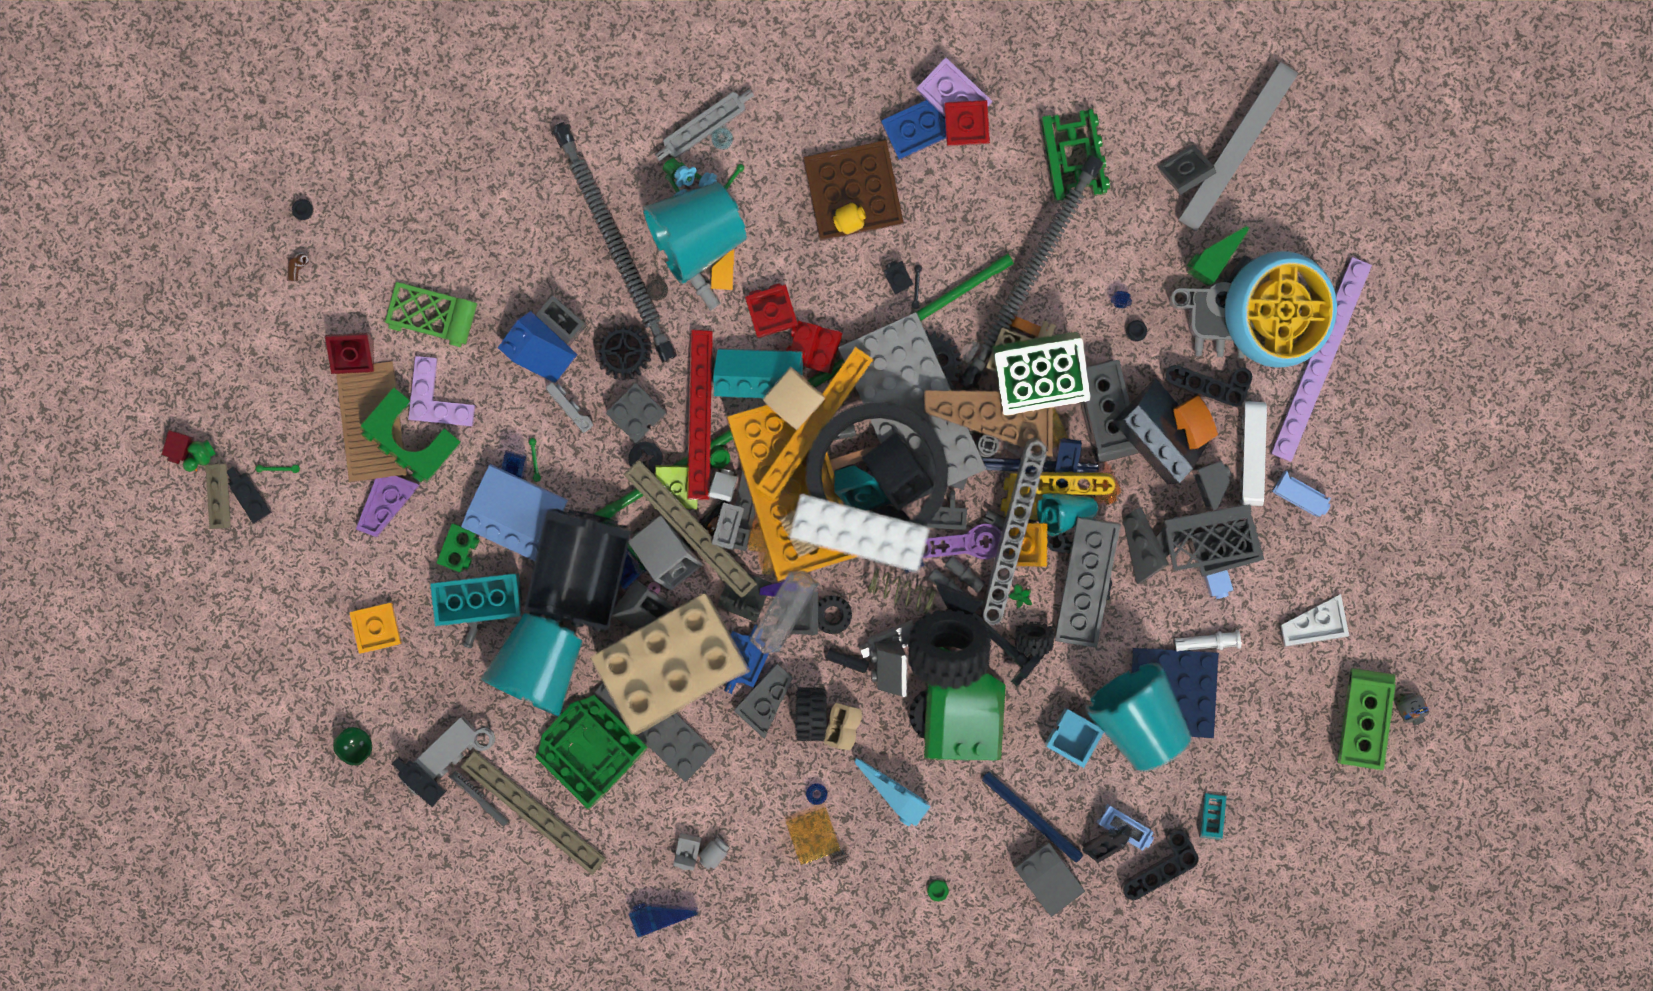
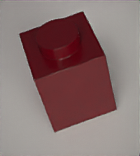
(176, 446)

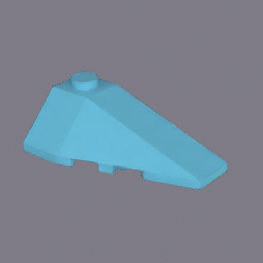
(903, 801)

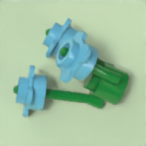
(685, 175)

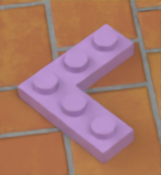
(422, 404)

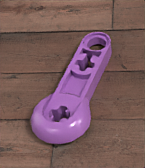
(968, 543)

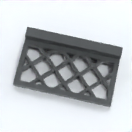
(1210, 518)

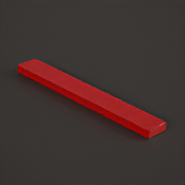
(699, 415)

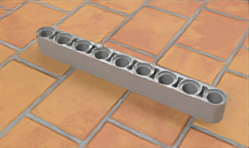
(1238, 146)
(1011, 521)

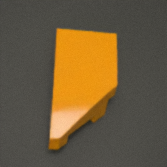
(723, 272)

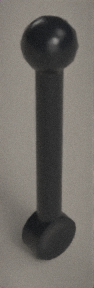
(915, 304)

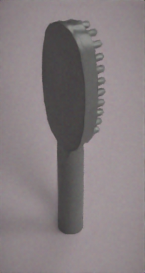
(493, 812)

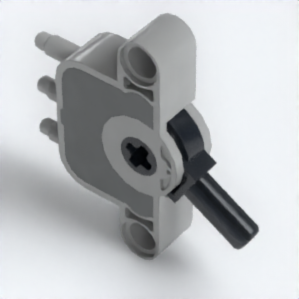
(1206, 314)

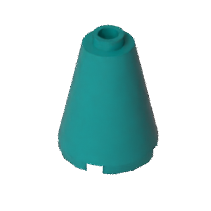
(1061, 511)

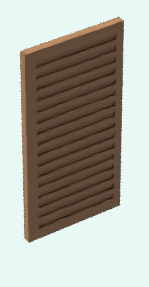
(358, 399)

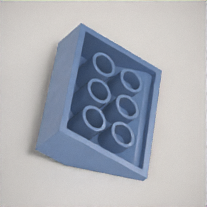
(510, 511)

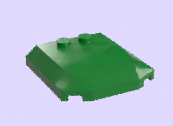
(965, 721)
(597, 754)

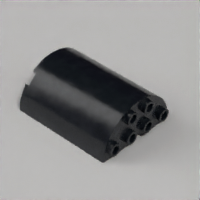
(578, 568)

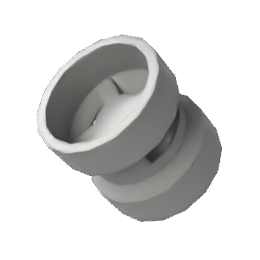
(984, 447)

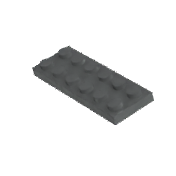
(1087, 581)
(670, 739)

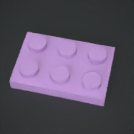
(949, 84)

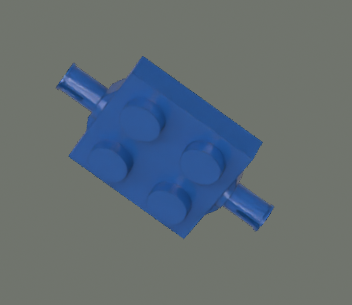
(753, 657)

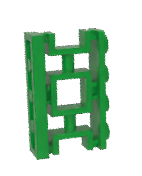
(1056, 159)

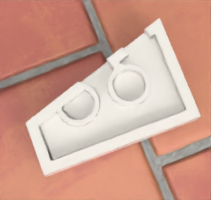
(1316, 625)

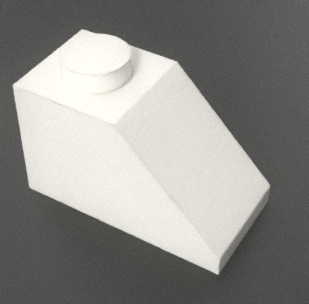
(723, 485)

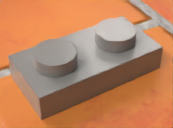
(728, 526)

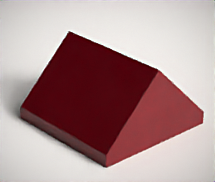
(350, 353)

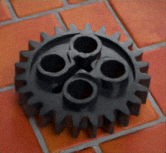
(942, 348)

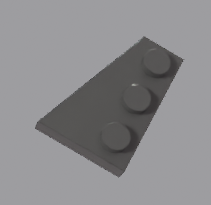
(1143, 546)
(763, 700)

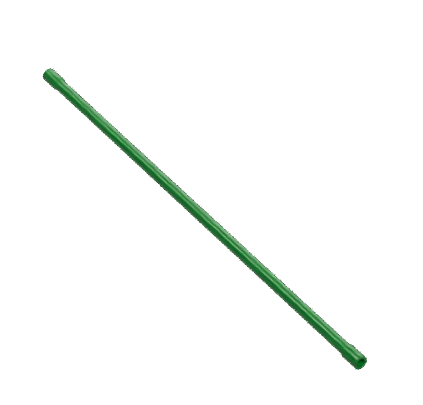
(995, 268)

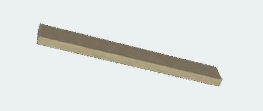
(689, 528)
(533, 812)

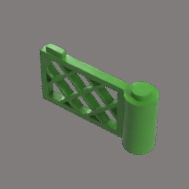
(456, 325)

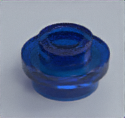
(1121, 299)
(809, 794)

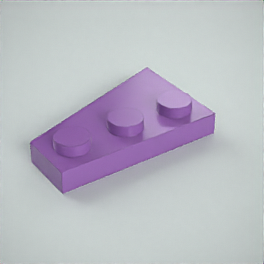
(384, 502)

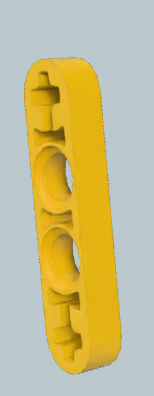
(1073, 487)

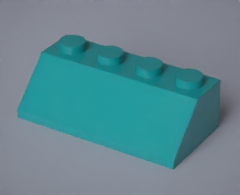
(752, 372)
(476, 599)

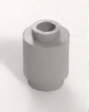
(713, 853)

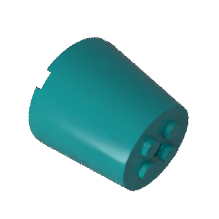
(695, 229)
(536, 663)
(1141, 717)

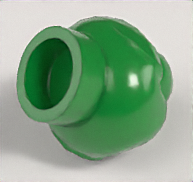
(202, 455)

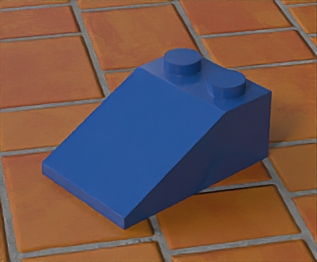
(537, 348)

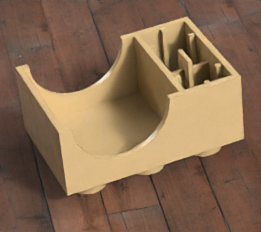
(670, 664)

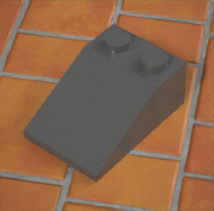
(1048, 878)

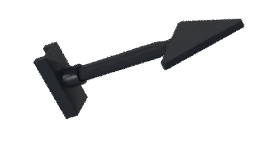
(961, 601)

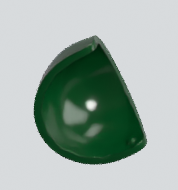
(346, 752)

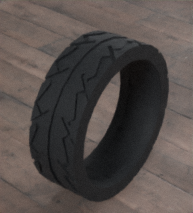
(888, 411)

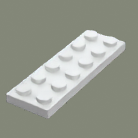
(859, 533)

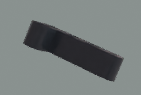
(1205, 382)
(1158, 868)

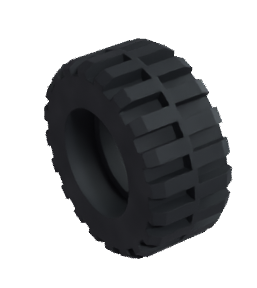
(946, 667)

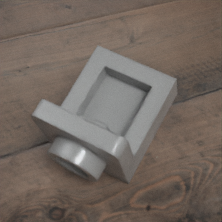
(687, 852)

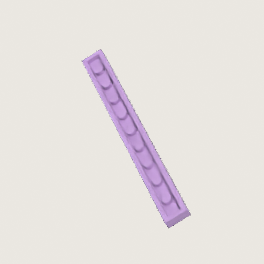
(1320, 363)

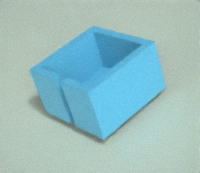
(1074, 738)

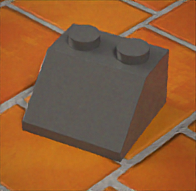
(1212, 483)
(889, 667)

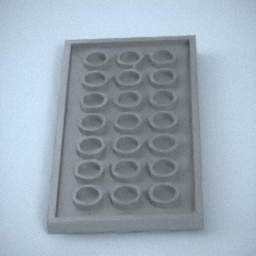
(899, 374)

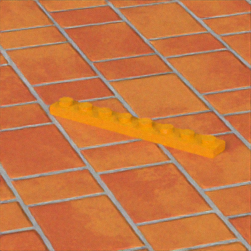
(805, 435)

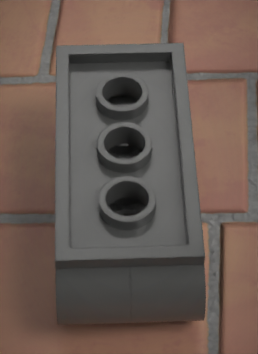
(1106, 445)

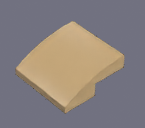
(793, 398)

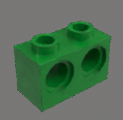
(453, 545)

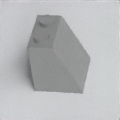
(665, 553)

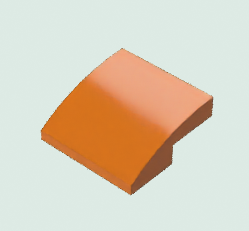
(1197, 422)

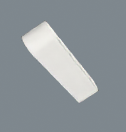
(1254, 453)

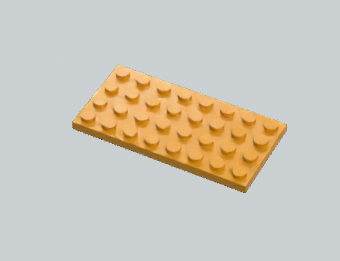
(759, 440)

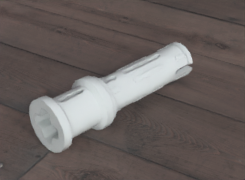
(1218, 641)

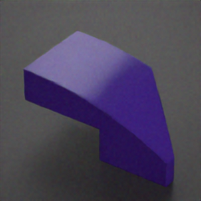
(770, 590)

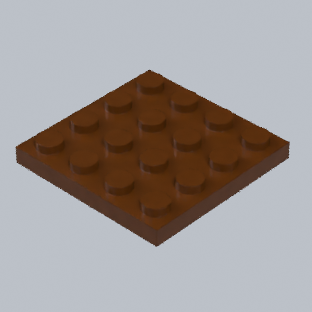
(858, 177)

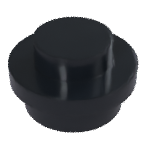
(302, 209)
(1136, 330)

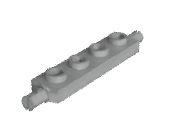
(704, 125)

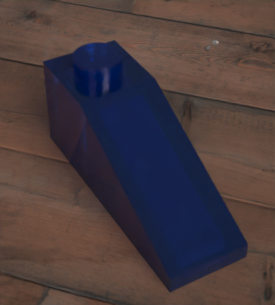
(657, 916)

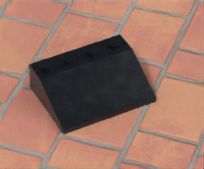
(1153, 431)

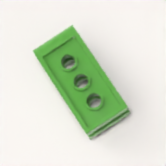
(1381, 689)

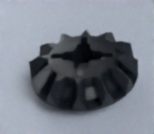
(650, 449)

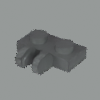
(949, 517)

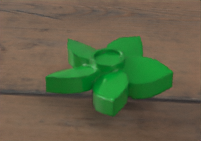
(1021, 595)

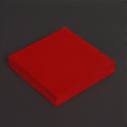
(967, 123)

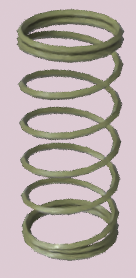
(872, 586)

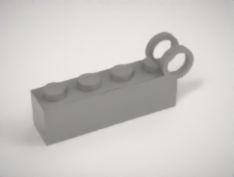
(449, 747)

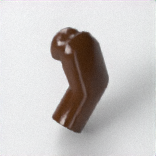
(295, 265)

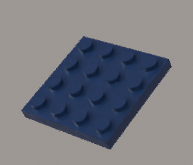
(1192, 682)

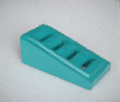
(1204, 824)

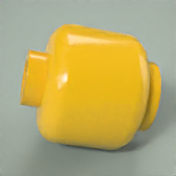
(849, 218)

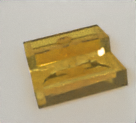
(813, 836)

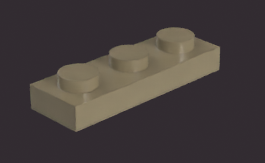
(218, 496)

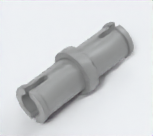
(703, 289)

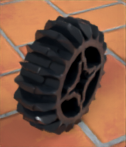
(623, 332)

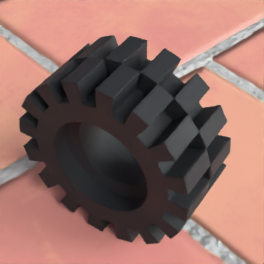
(846, 614)
(1034, 638)

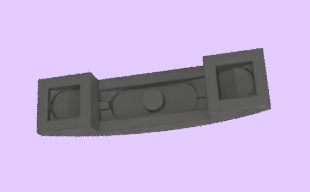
(744, 500)

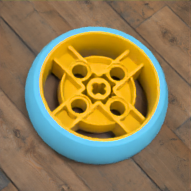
(1318, 312)

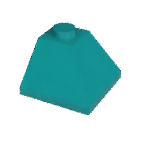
(859, 489)

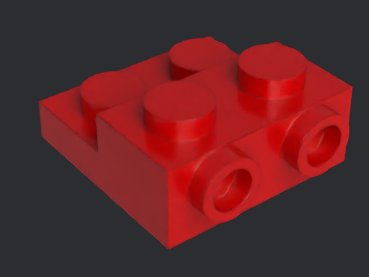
(771, 310)
(817, 344)

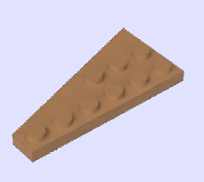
(985, 414)

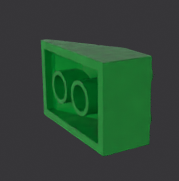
(1212, 260)

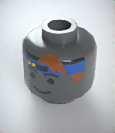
(1413, 709)

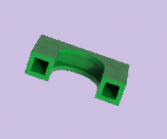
(422, 463)

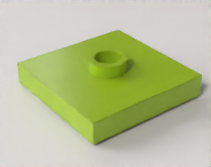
(675, 480)

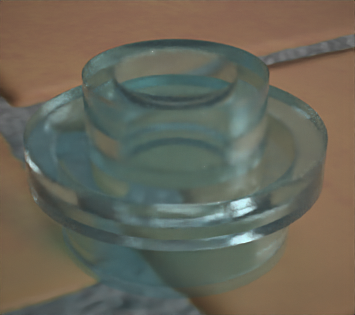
(722, 146)

